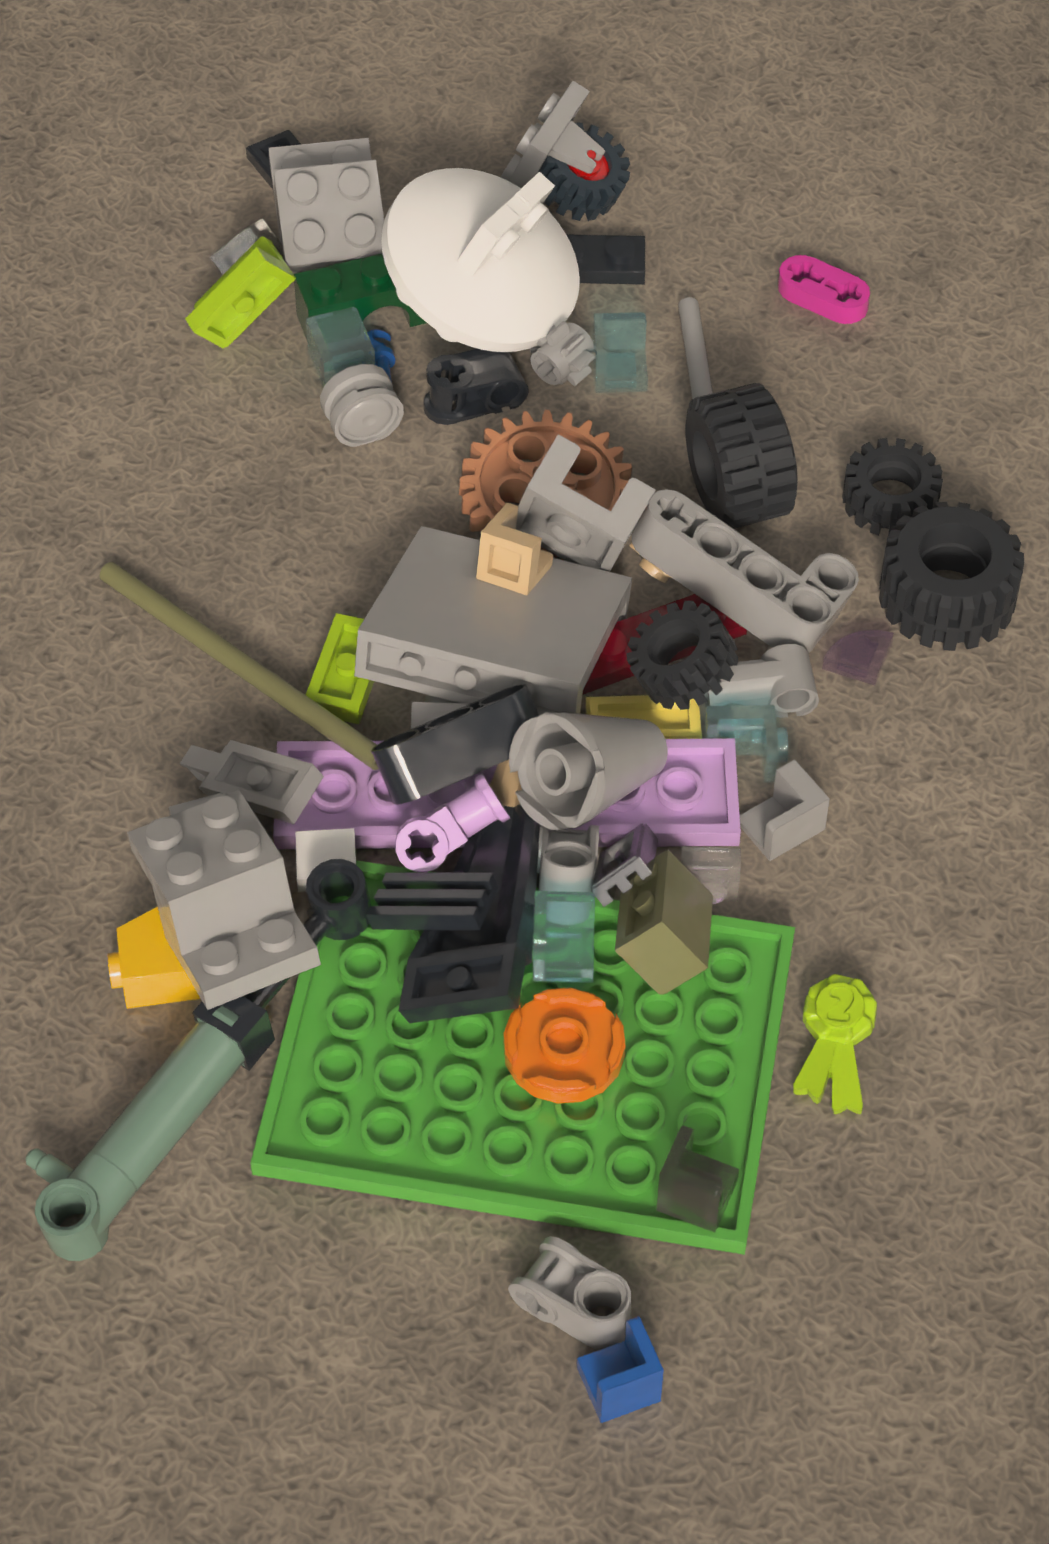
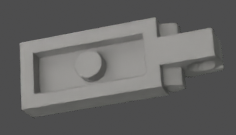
(267, 780)

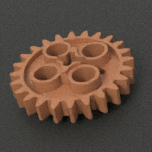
(499, 475)

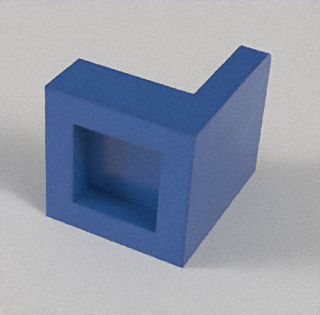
(623, 1374)

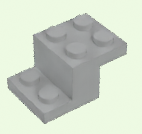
(326, 202)
(223, 899)

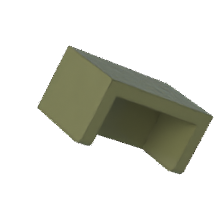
(665, 925)

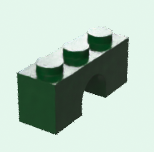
(353, 283)

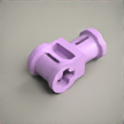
(451, 824)

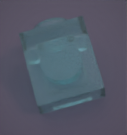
(753, 731)

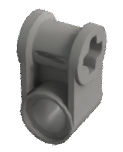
(567, 859)
(566, 1287)

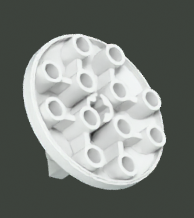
(481, 258)

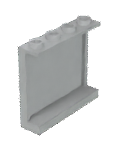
(469, 638)

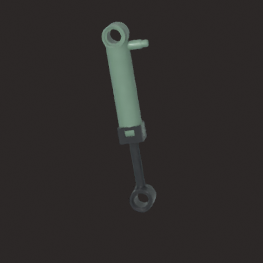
(181, 1087)

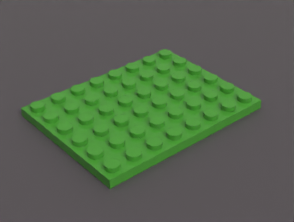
(441, 1121)

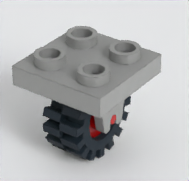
(578, 162)

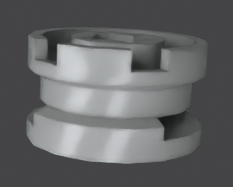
(361, 405)

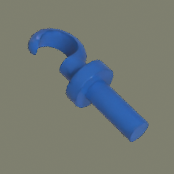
(383, 355)

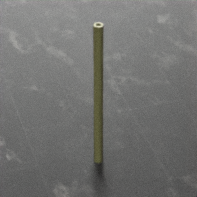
(240, 663)

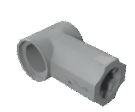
(779, 679)

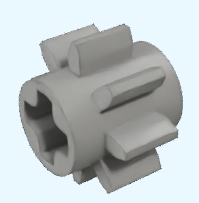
(563, 355)

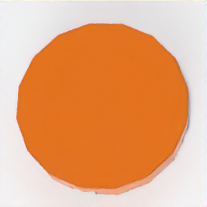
(564, 1045)

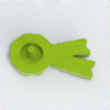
(838, 1016)

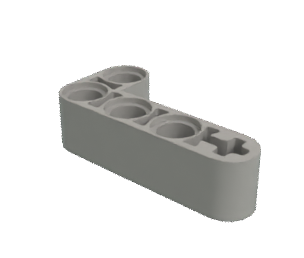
(740, 575)

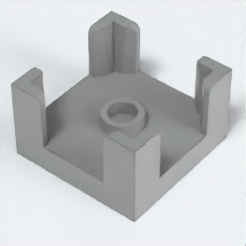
(571, 522)

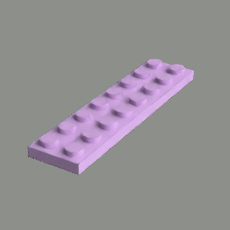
(683, 805)

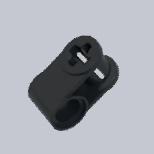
(477, 381)

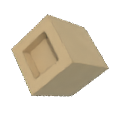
(509, 555)

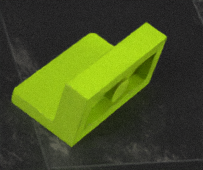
(241, 294)

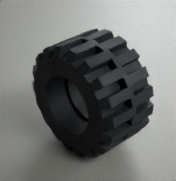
(741, 455)
(945, 607)

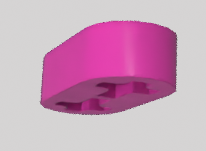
(823, 289)

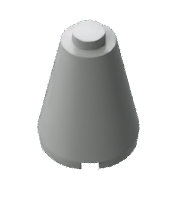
(582, 764)

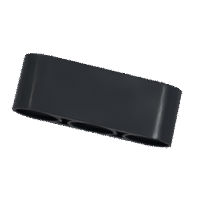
(453, 744)

